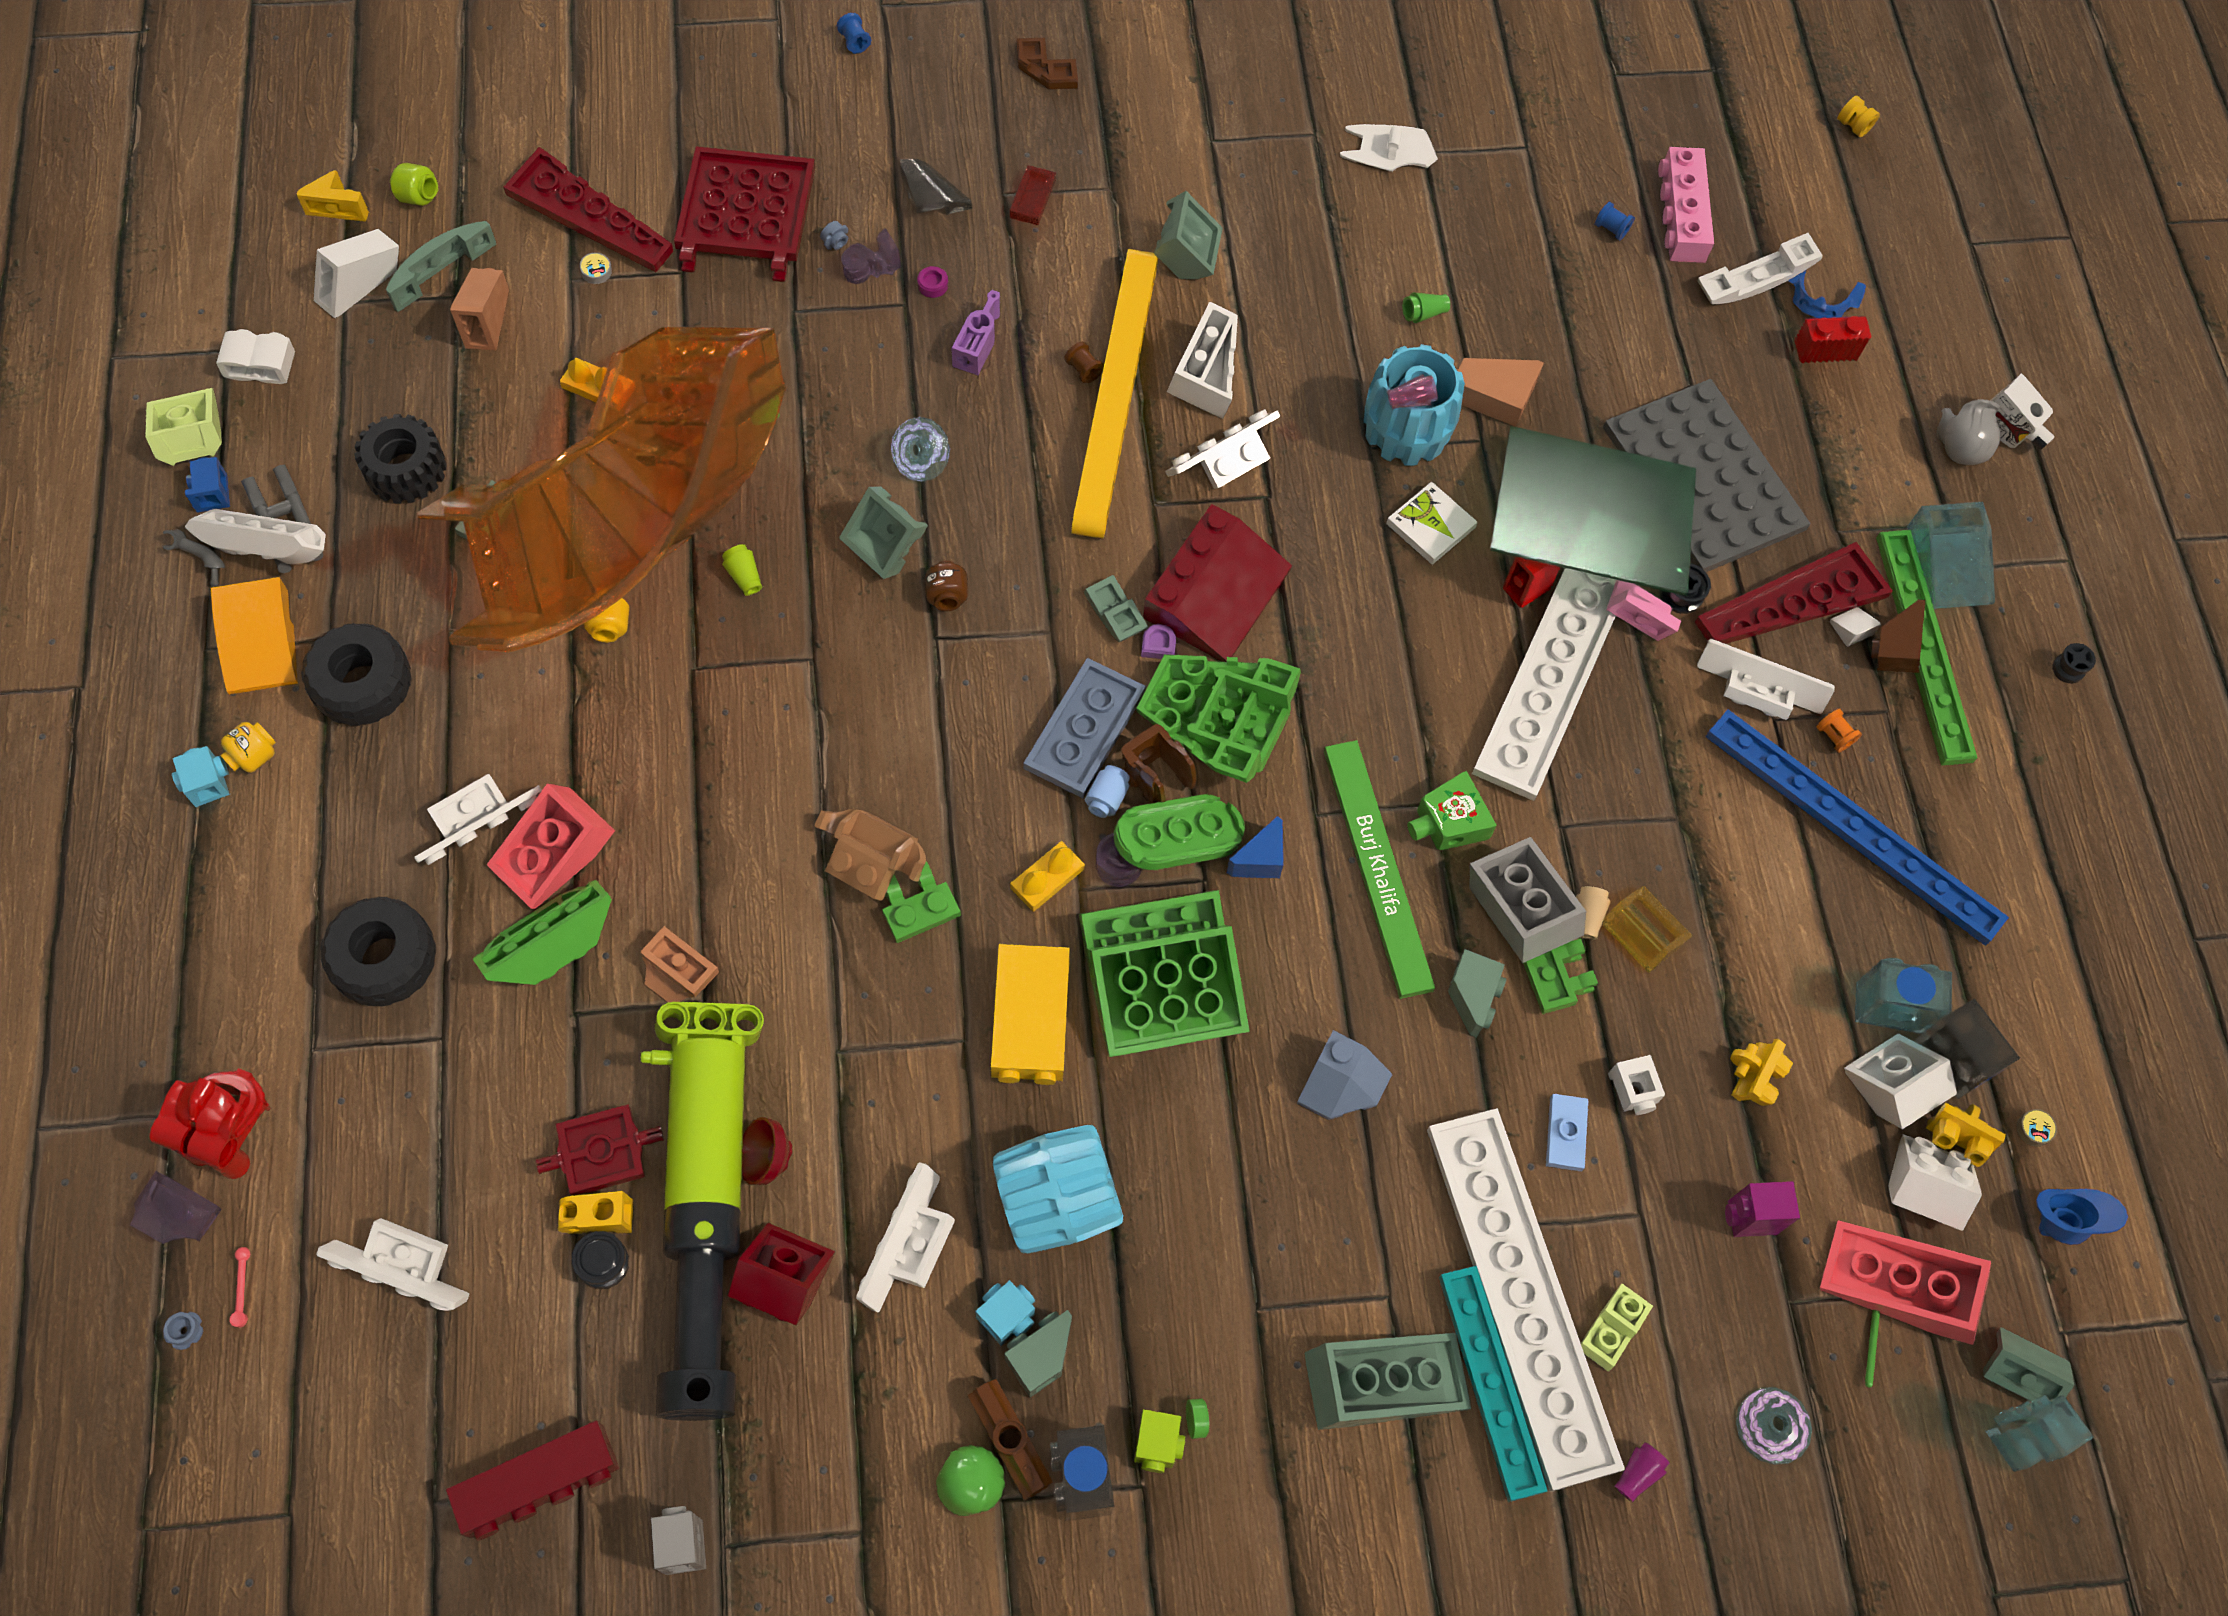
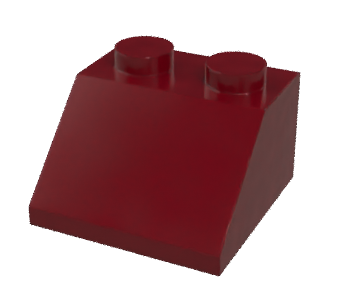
(780, 1273)

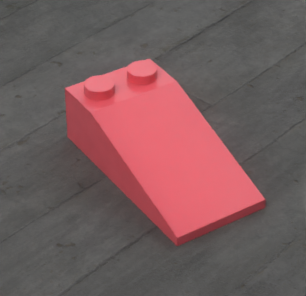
(1907, 1280)

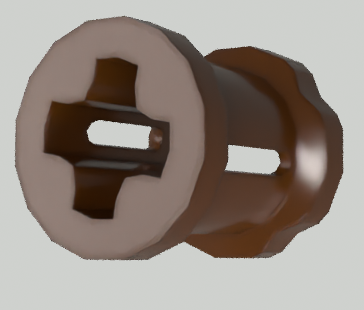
(1084, 362)

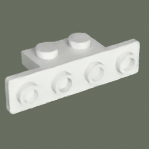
(1231, 455)
(1763, 682)
(468, 810)
(910, 1242)
(400, 1260)

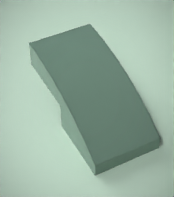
(1114, 609)

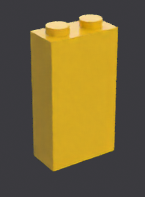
(1030, 1014)

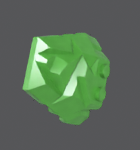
(1222, 710)

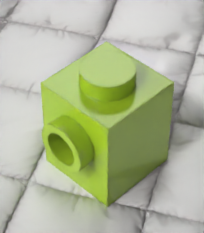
(1159, 1441)

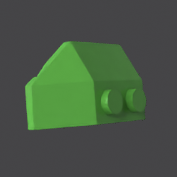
(547, 937)

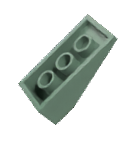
(1386, 1380)

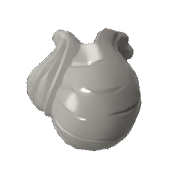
(1972, 434)

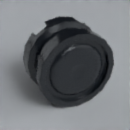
(1698, 590)
(600, 1260)

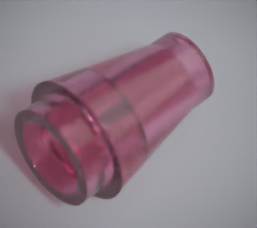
(1413, 393)

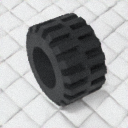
(394, 438)

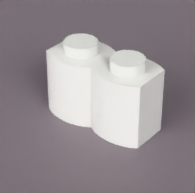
(255, 357)

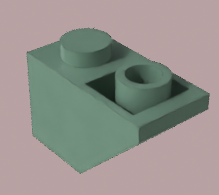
(1473, 989)
(1041, 1356)

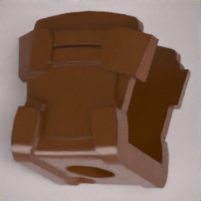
(1158, 745)

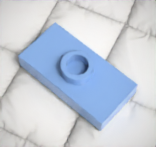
(1567, 1132)

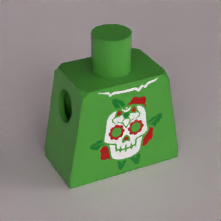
(1453, 815)

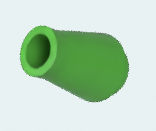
(1424, 306)

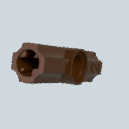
(1021, 1462)

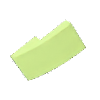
(1615, 1327)

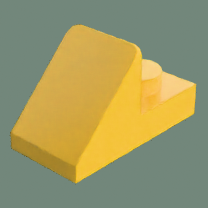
(329, 199)

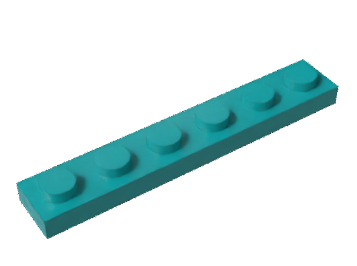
(1492, 1384)

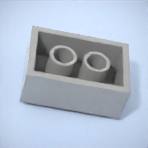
(1527, 899)

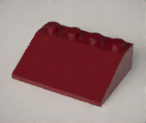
(1216, 585)

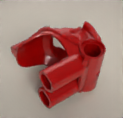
(218, 1120)

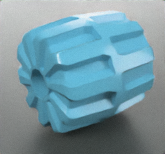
(1413, 431)
(1057, 1189)

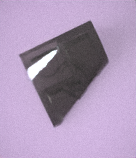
(930, 189)

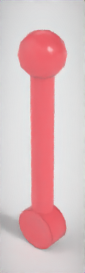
(238, 1318)

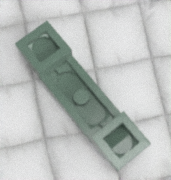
(434, 256)

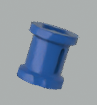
(851, 28)
(1614, 221)

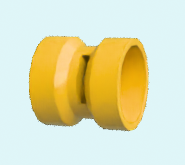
(1858, 116)

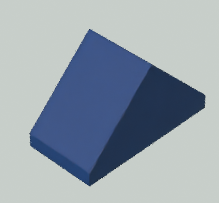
(1261, 855)

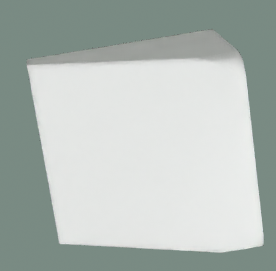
(1854, 626)

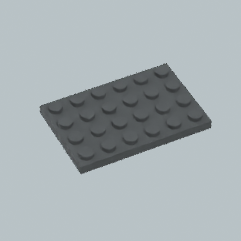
(1737, 492)

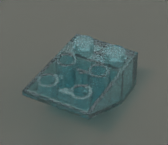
(1955, 553)

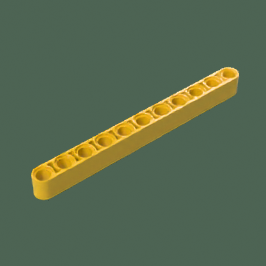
(1115, 395)

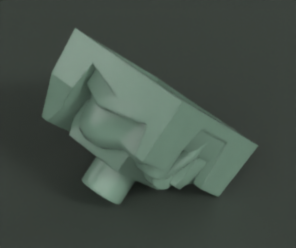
(1189, 239)
(881, 532)

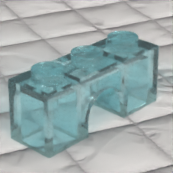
(2038, 1432)

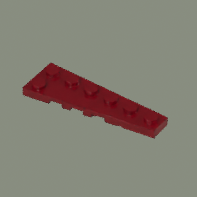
(558, 194)
(1813, 591)

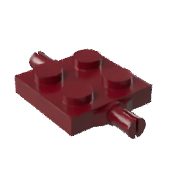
(600, 1150)

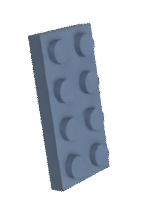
(1084, 728)

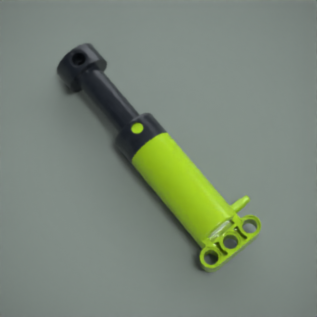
(702, 1193)

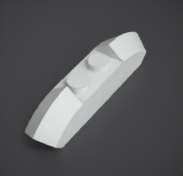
(259, 535)

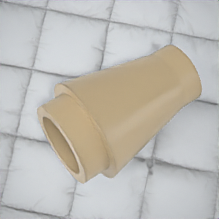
(1596, 905)

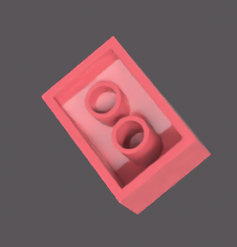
(549, 844)

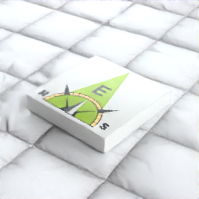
(1431, 523)

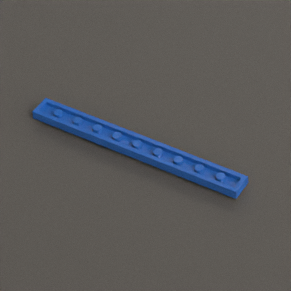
(1857, 828)

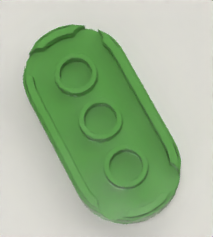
(1178, 832)

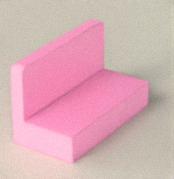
(1642, 610)

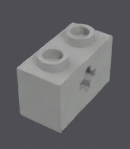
(678, 1541)

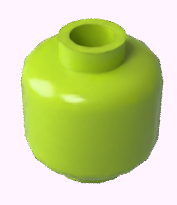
(413, 184)

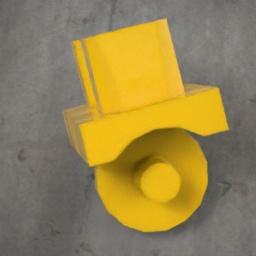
(1755, 1068)
(1966, 1130)

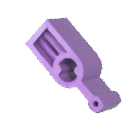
(977, 336)

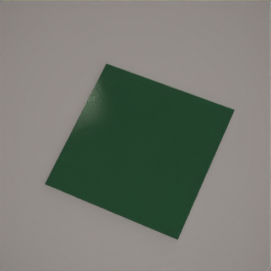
(1596, 510)

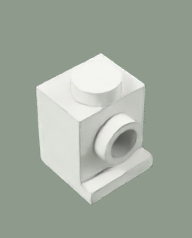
(1641, 1074)

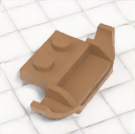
(870, 851)

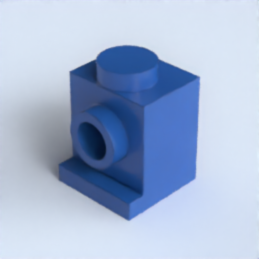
(207, 485)

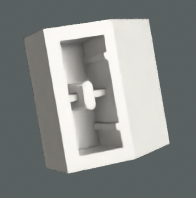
(1934, 1182)

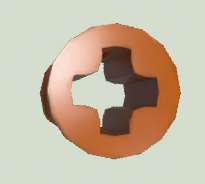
(1839, 730)

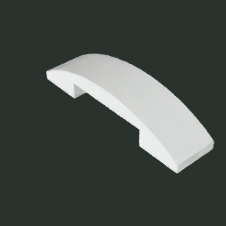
(1762, 274)

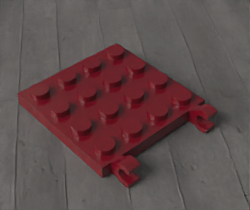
(744, 206)

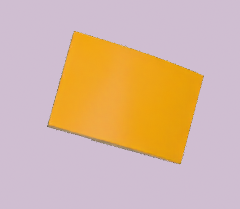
(254, 635)

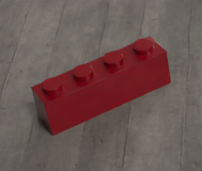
(531, 1480)

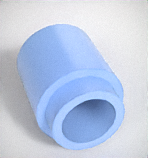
(1107, 791)

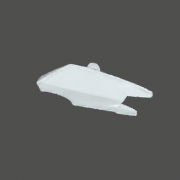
(1391, 146)

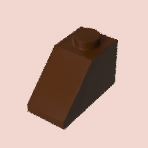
(1901, 641)

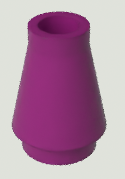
(1641, 1471)

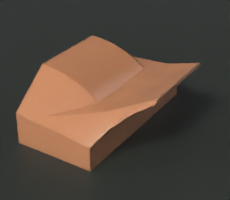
(675, 968)

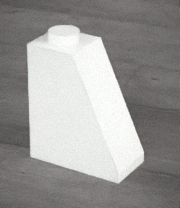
(352, 270)

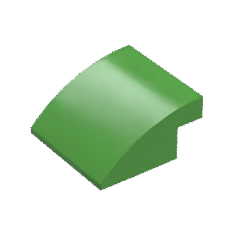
(1164, 973)

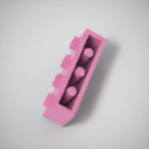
(1686, 204)

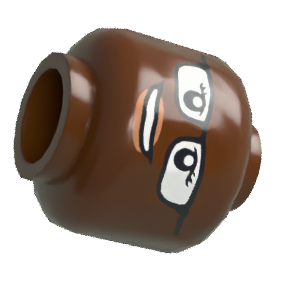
(946, 585)

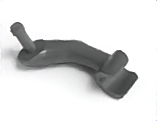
(204, 553)

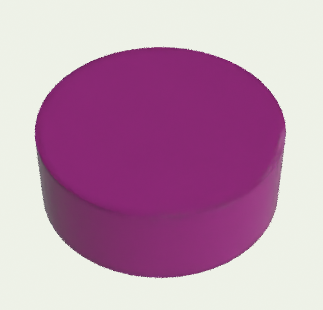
(932, 282)

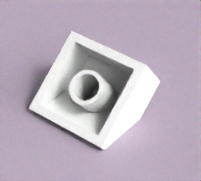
(1902, 1080)

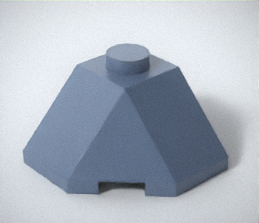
(1344, 1079)

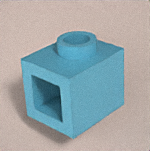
(200, 776)
(1006, 1311)

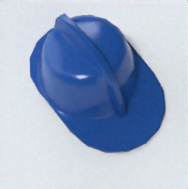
(2078, 1213)

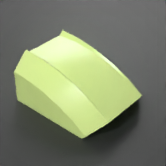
(183, 426)

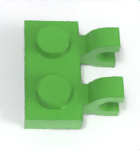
(922, 911)
(1551, 981)

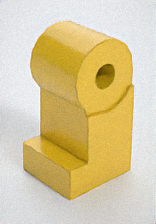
(596, 1213)

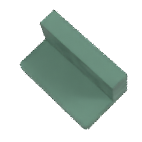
(2028, 1368)

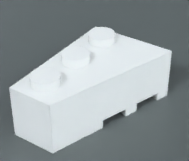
(1207, 364)

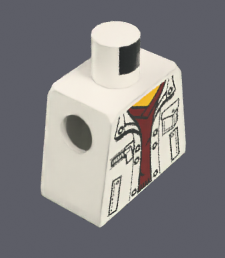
(2022, 414)

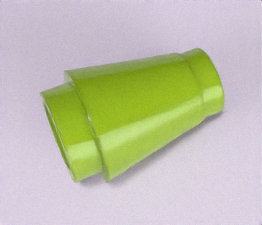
(742, 568)

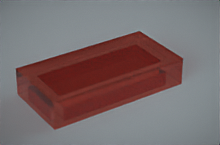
(1032, 195)

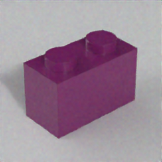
(1762, 1209)

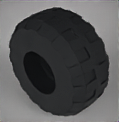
(344, 650)
(357, 930)

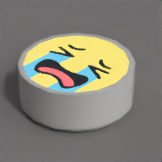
(595, 268)

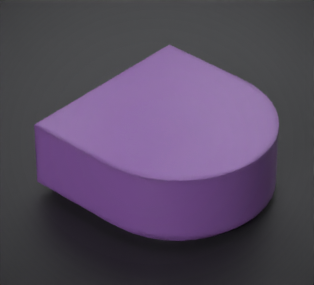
(1158, 641)

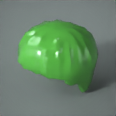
(970, 1481)

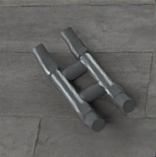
(291, 504)

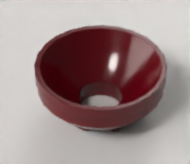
(764, 1151)

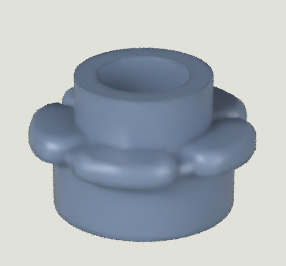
(834, 235)
(173, 1328)

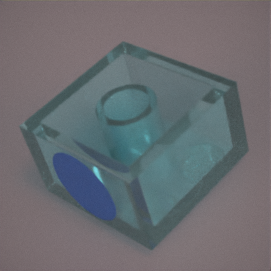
(1903, 996)

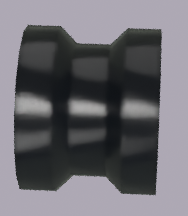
(2081, 660)

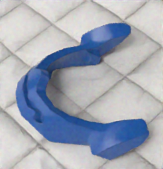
(1818, 307)

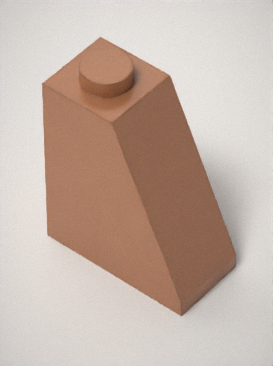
(481, 308)
(1499, 386)

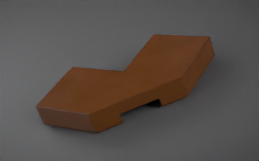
(1049, 73)

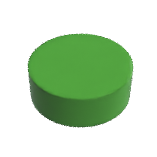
(1197, 1418)

